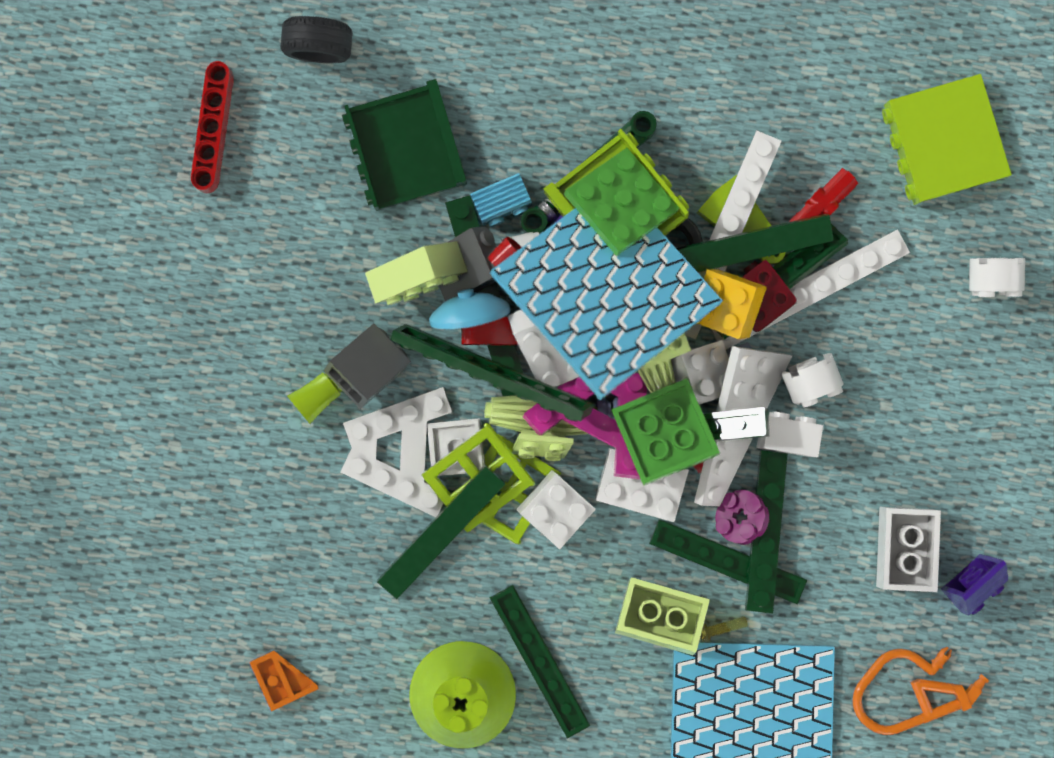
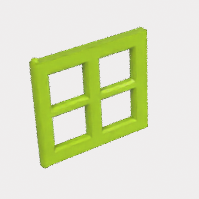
(460, 454)
(516, 534)

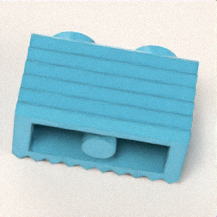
(501, 200)

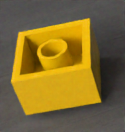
(739, 305)

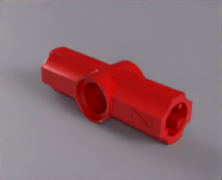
(827, 199)

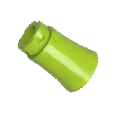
(315, 396)

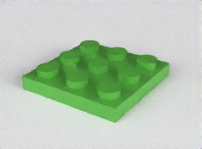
(621, 201)
(665, 432)

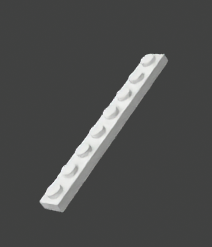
(743, 194)
(838, 276)

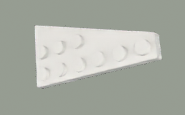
(747, 384)

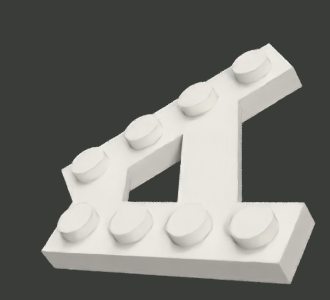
(411, 419)

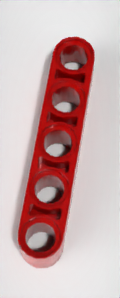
(208, 115)
(492, 333)

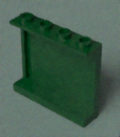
(404, 146)

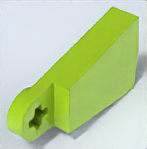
(714, 205)

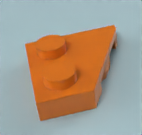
(280, 680)

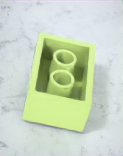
(416, 273)
(662, 616)

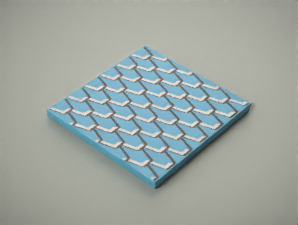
(601, 307)
(753, 701)

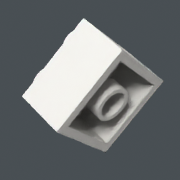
(704, 369)
(792, 436)
(555, 509)

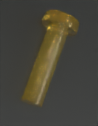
(723, 627)

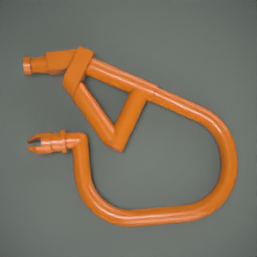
(963, 701)

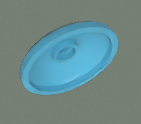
(468, 310)

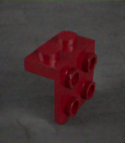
(777, 295)

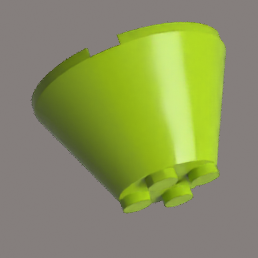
(463, 672)

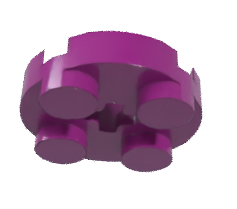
(749, 529)

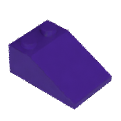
(976, 583)

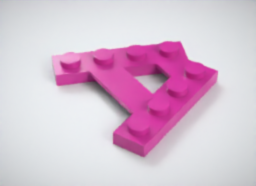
(596, 423)

